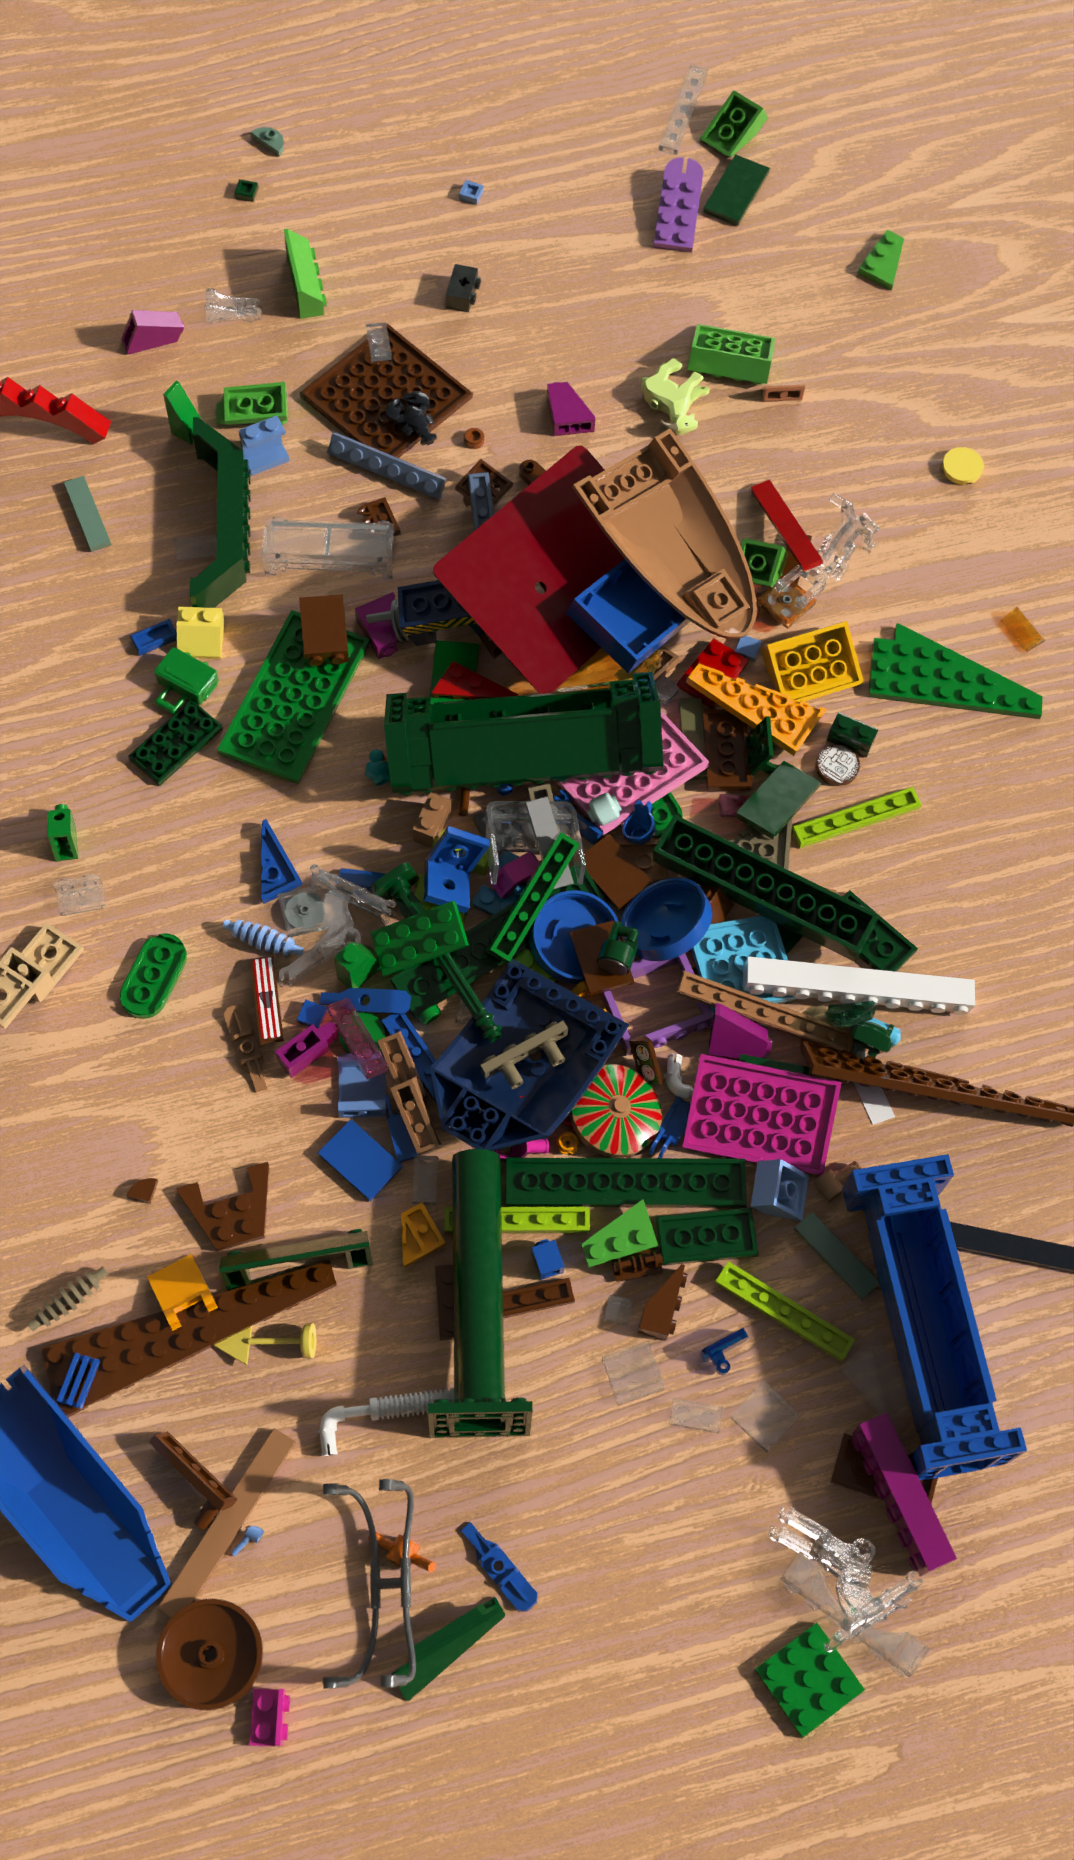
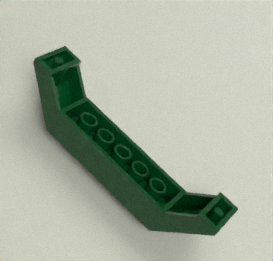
(233, 517)

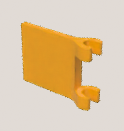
(179, 1288)

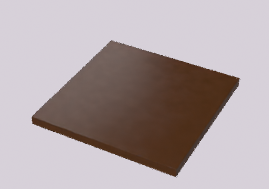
(358, 391)

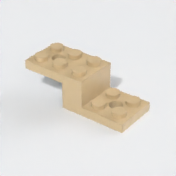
(33, 974)

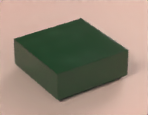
(246, 190)

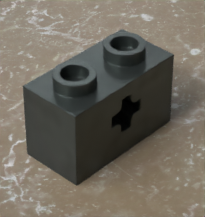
(462, 288)

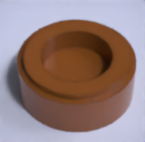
(474, 438)

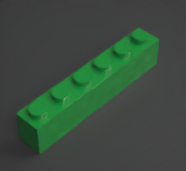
(532, 897)

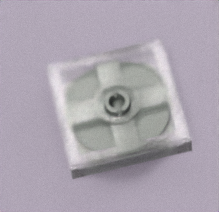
(303, 910)

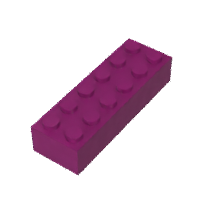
(903, 1495)

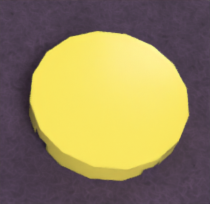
(962, 465)

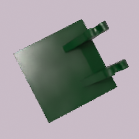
(760, 748)

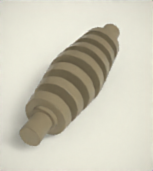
(68, 1298)

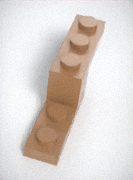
(409, 1092)

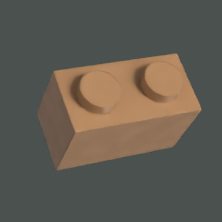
(431, 819)

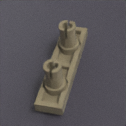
(532, 1044)

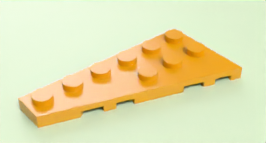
(789, 718)

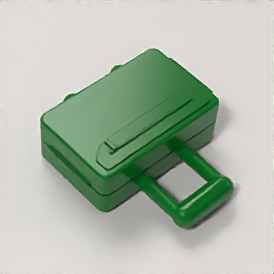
(185, 677)

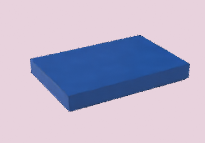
(360, 1160)

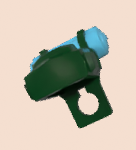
(874, 1036)

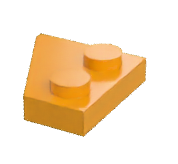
(419, 1235)

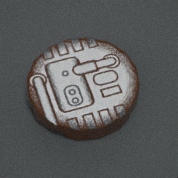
(837, 765)

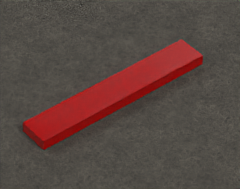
(786, 525)

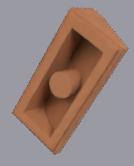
(782, 392)

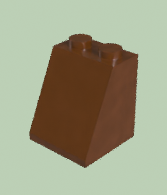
(324, 630)

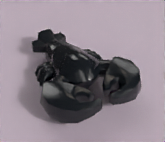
(413, 416)

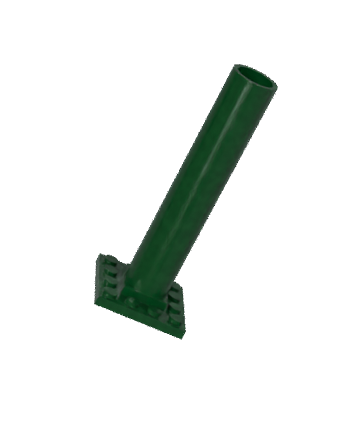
(478, 1310)

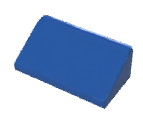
(360, 877)

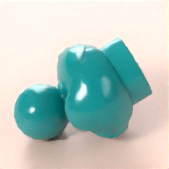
(377, 768)

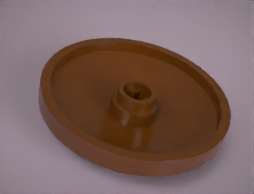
(209, 1654)

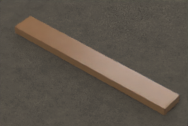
(764, 1012)
(227, 1523)

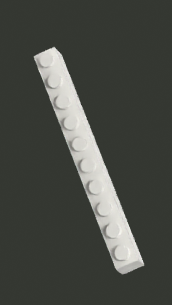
(858, 985)

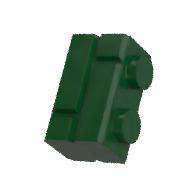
(852, 734)

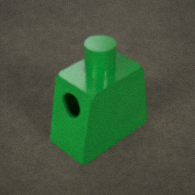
(62, 824)

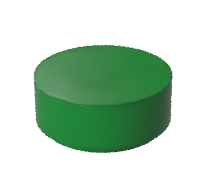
(429, 1015)

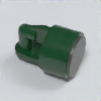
(615, 955)

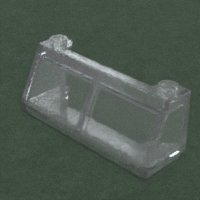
(328, 546)

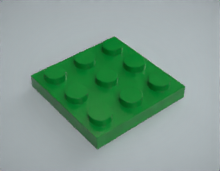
(809, 1680)

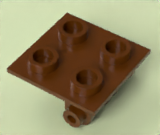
(638, 1265)

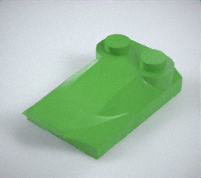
(253, 404)

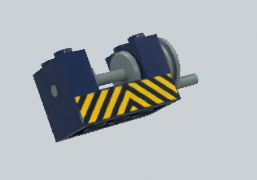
(423, 611)

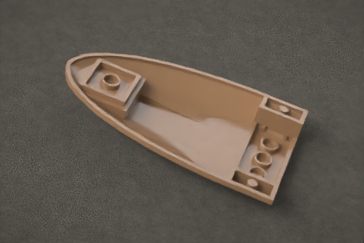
(675, 535)

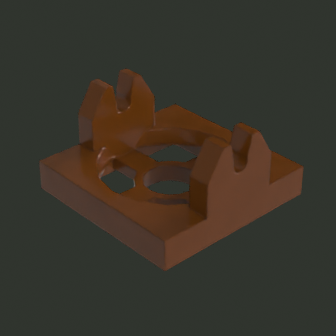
(495, 477)

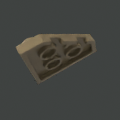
(772, 850)

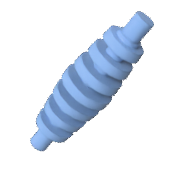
(263, 937)

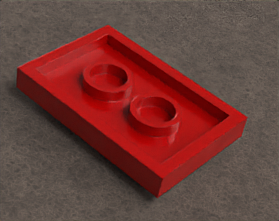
(718, 657)

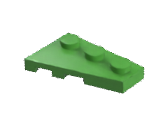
(883, 260)
(622, 1237)

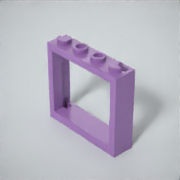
(676, 1031)

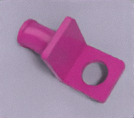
(524, 1149)

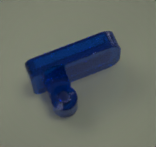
(716, 1350)

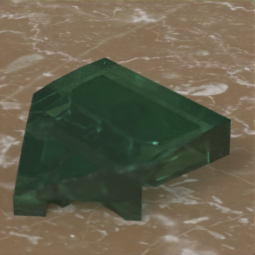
(850, 1013)

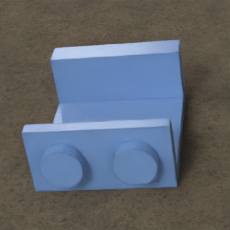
(263, 445)
(357, 1094)

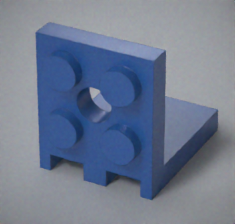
(452, 867)

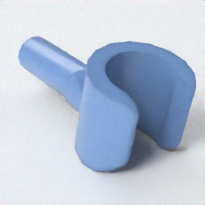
(253, 1533)

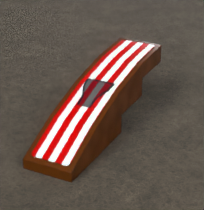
(267, 1000)

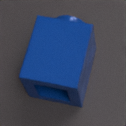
(547, 1259)

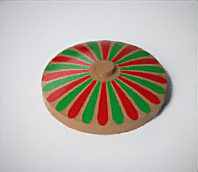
(617, 1113)

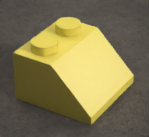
(200, 631)

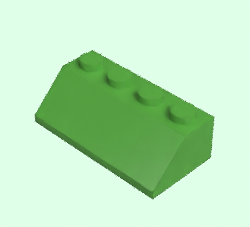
(304, 275)

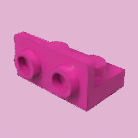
(268, 1717)

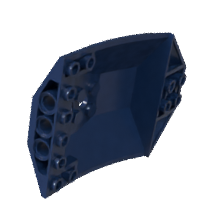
(491, 1112)

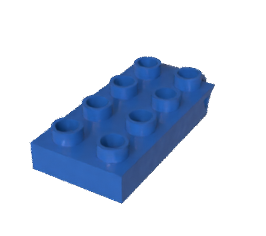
(625, 616)

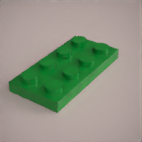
(419, 938)

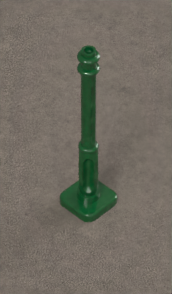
(397, 886)

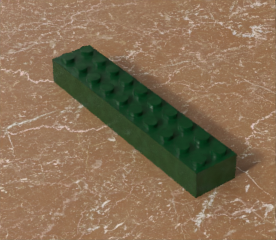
(765, 887)

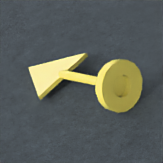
(239, 1344)

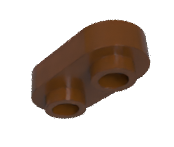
(530, 475)

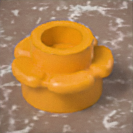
(567, 1137)

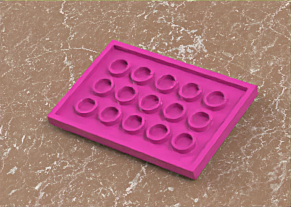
(761, 1113)

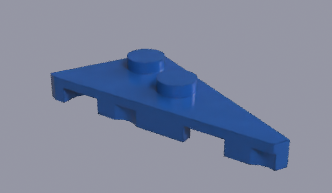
(277, 870)

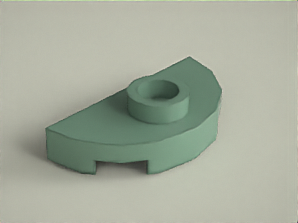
(269, 138)

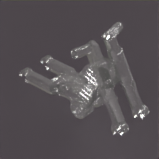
(834, 551)
(337, 920)
(851, 1573)

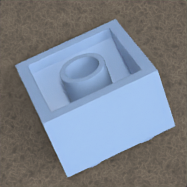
(779, 1189)

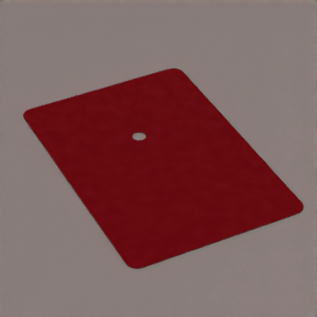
(534, 539)

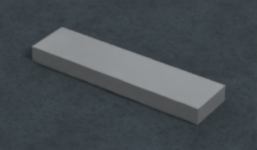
(544, 832)

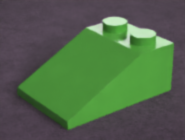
(734, 124)

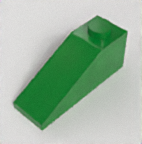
(180, 412)

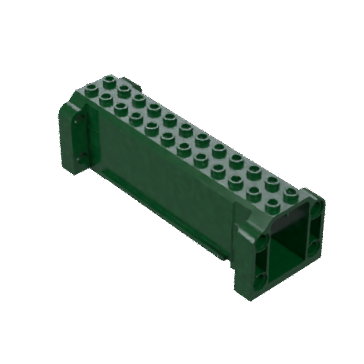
(524, 737)

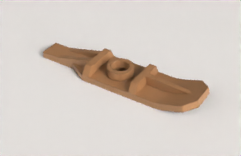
(241, 1034)

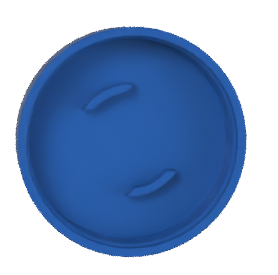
(669, 918)
(551, 929)

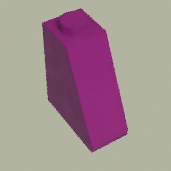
(151, 330)
(568, 411)
(380, 633)
(736, 1035)

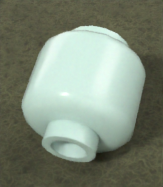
(604, 809)

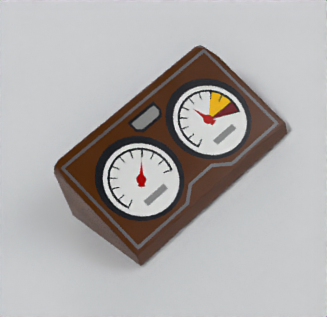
(646, 1059)

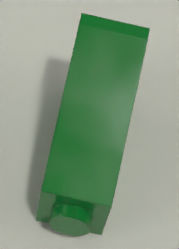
(356, 964)

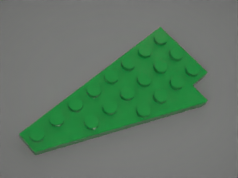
(931, 674)

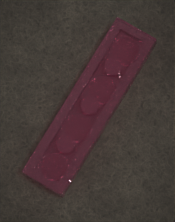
(357, 1038)

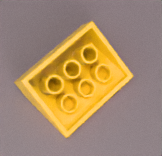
(813, 663)

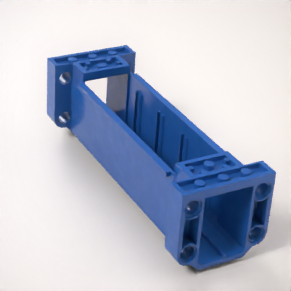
(931, 1318)

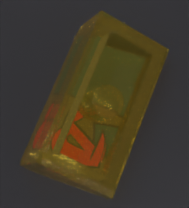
(1022, 630)

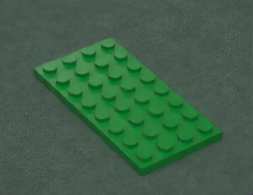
(289, 705)

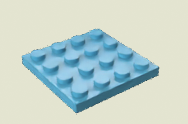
(729, 944)

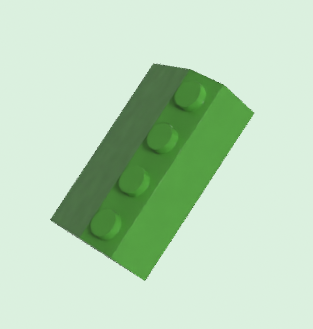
(731, 354)

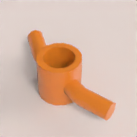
(395, 1552)

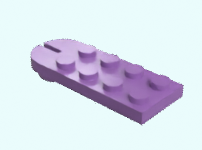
(678, 205)

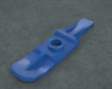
(380, 1000)
(509, 1579)

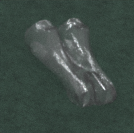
(227, 308)

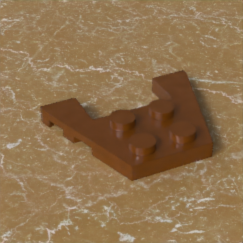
(232, 1219)

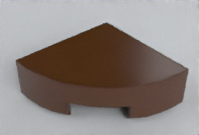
(143, 1190)

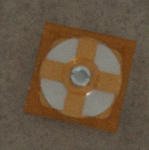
(782, 604)

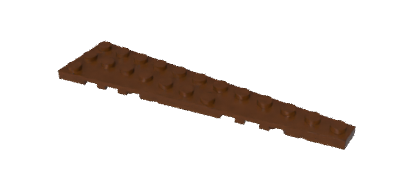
(936, 1086)
(149, 1345)

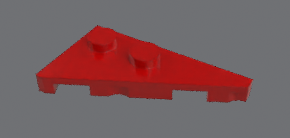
(467, 684)

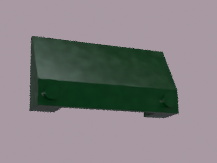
(236, 1265)

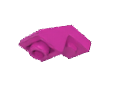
(515, 873)

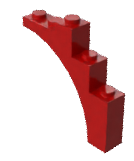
(64, 411)

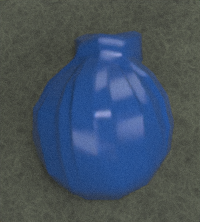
(640, 825)

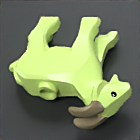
(673, 399)

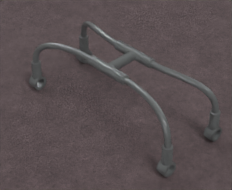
(378, 1583)

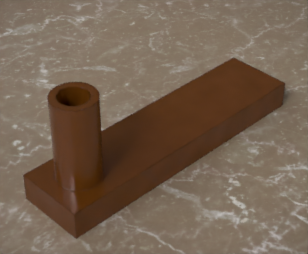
(182, 1460)

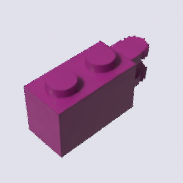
(306, 1048)

